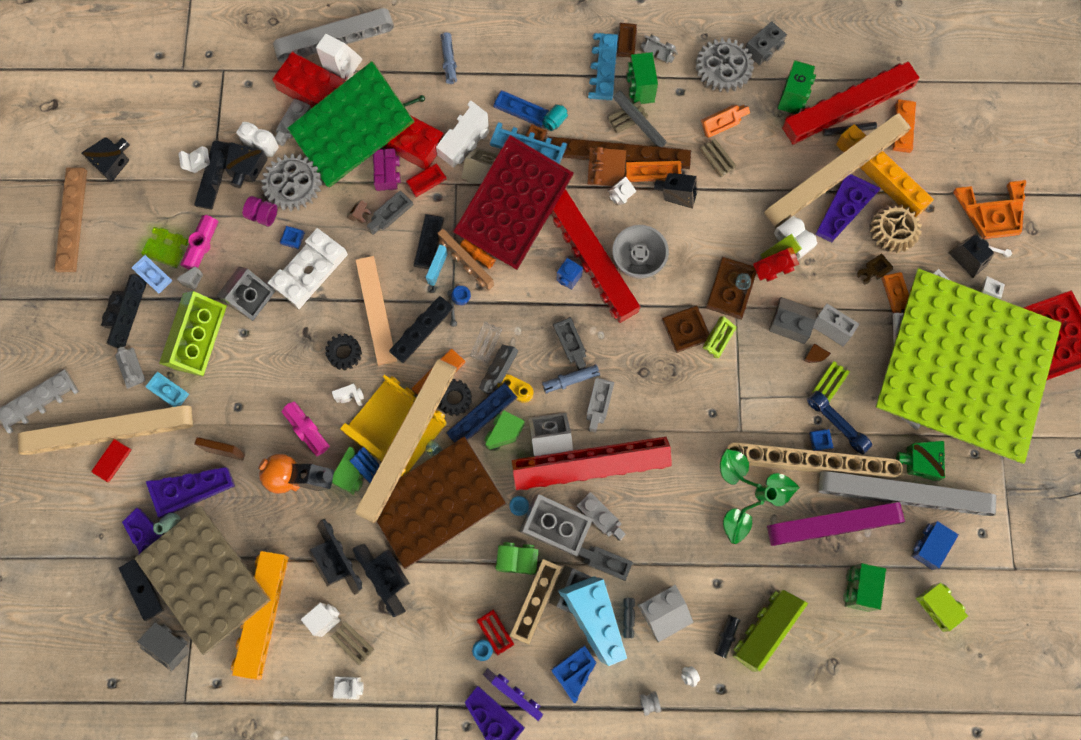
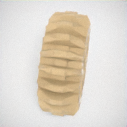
(906, 231)

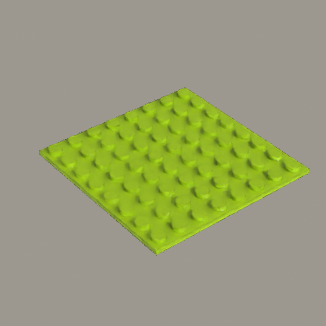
(969, 366)

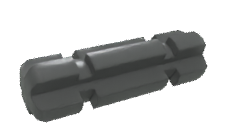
(629, 618)

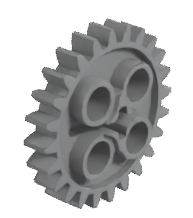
(724, 65)
(281, 172)

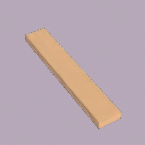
(375, 310)

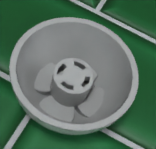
(640, 243)

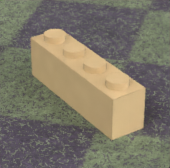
(535, 602)

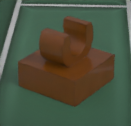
(357, 211)

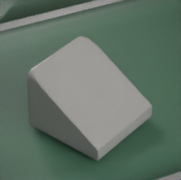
(191, 278)

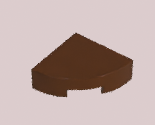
(817, 354)

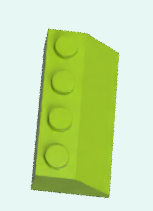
(193, 334)
(769, 630)

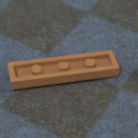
(469, 263)

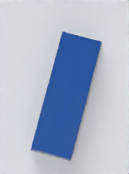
(520, 108)

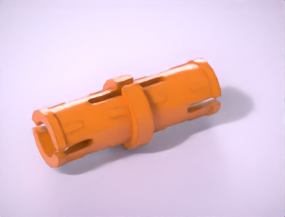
(478, 254)

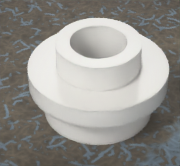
(690, 676)

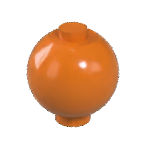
(276, 473)

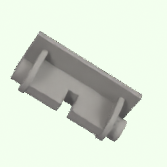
(665, 50)
(129, 367)

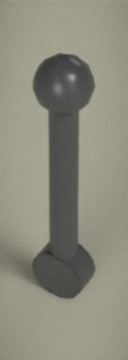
(453, 323)

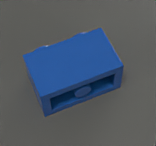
(934, 545)

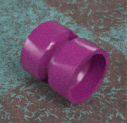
(259, 211)

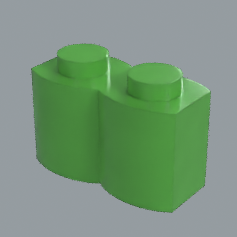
(517, 559)

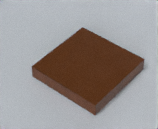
(686, 329)
(219, 448)

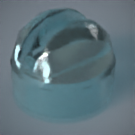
(743, 286)
(433, 448)

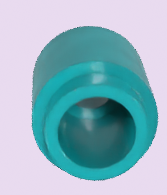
(555, 117)

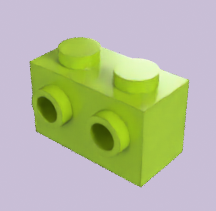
(942, 607)

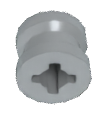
(650, 703)

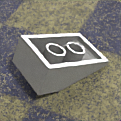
(555, 525)

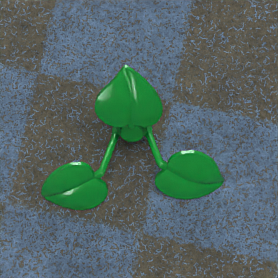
(776, 491)

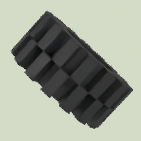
(333, 346)
(465, 401)

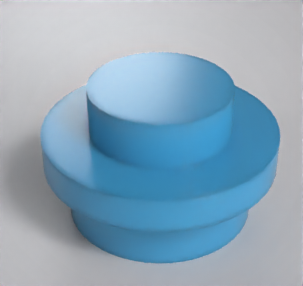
(519, 505)
(482, 650)

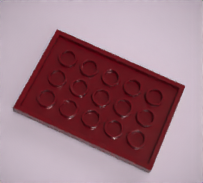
(513, 202)

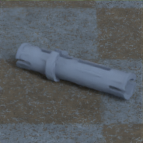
(449, 64)
(562, 382)

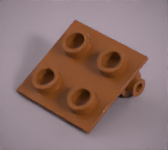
(606, 166)

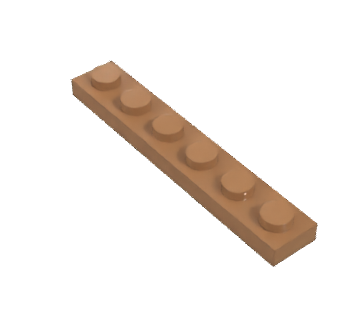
(71, 220)

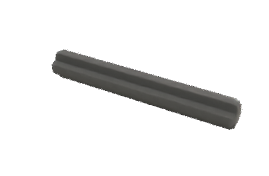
(639, 119)

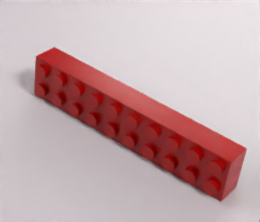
(312, 84)

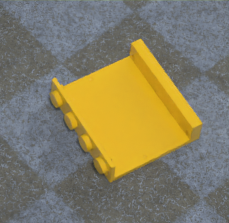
(382, 418)

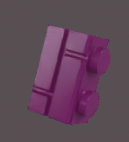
(385, 170)

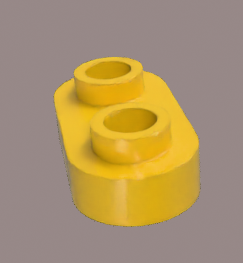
(516, 386)

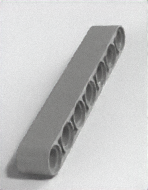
(345, 30)

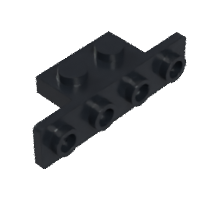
(212, 175)
(122, 311)
(421, 329)
(332, 561)
(385, 577)

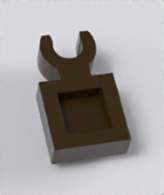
(876, 267)

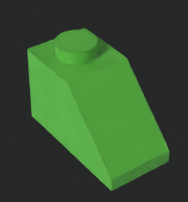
(346, 474)

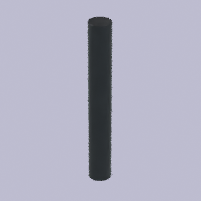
(840, 130)

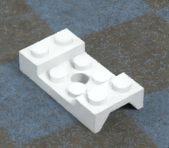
(320, 253)

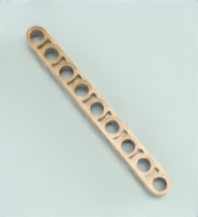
(837, 170)
(104, 430)
(406, 441)
(821, 458)

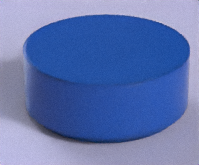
(461, 295)

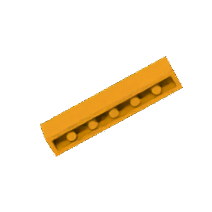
(889, 175)
(258, 629)

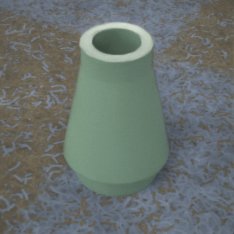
(166, 523)

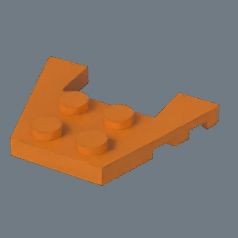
(998, 217)

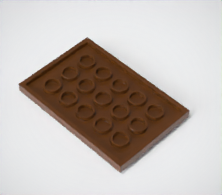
(438, 502)

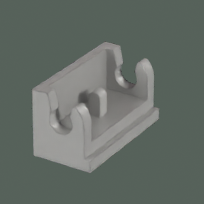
(835, 325)

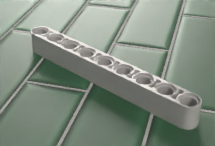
(907, 493)

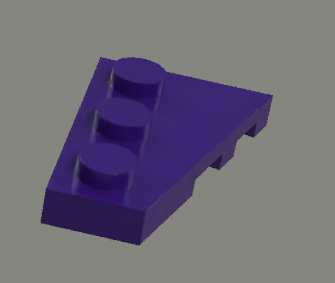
(514, 694)

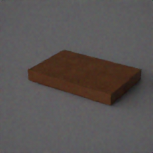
(725, 295)

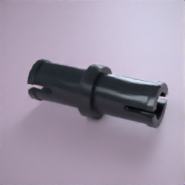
(727, 636)

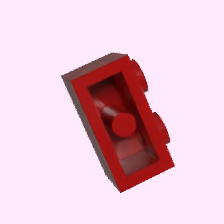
(780, 262)

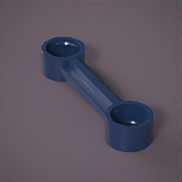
(856, 439)

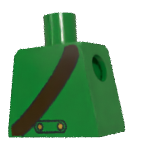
(924, 460)

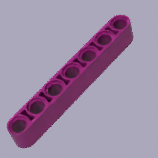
(835, 524)

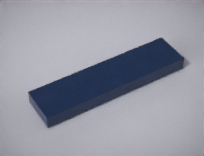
(482, 414)

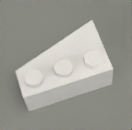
(337, 57)
(465, 136)

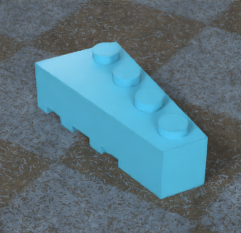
(595, 617)

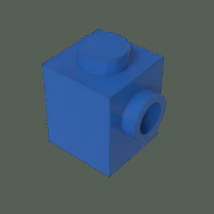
(569, 273)

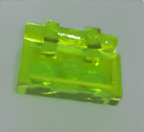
(162, 252)

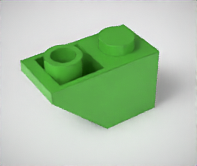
(506, 430)

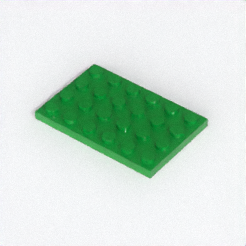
(351, 124)

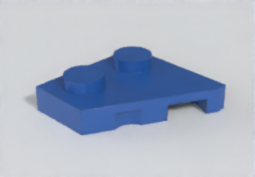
(574, 671)

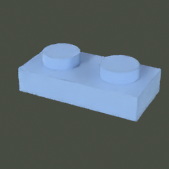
(151, 274)

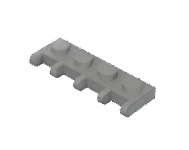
(36, 399)

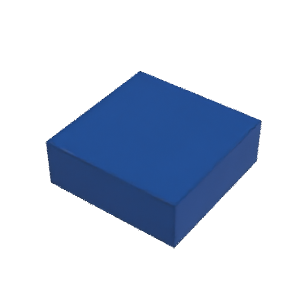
(292, 237)
(821, 440)

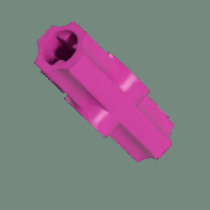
(203, 232)
(305, 428)

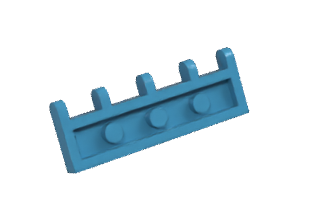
(604, 67)
(547, 149)

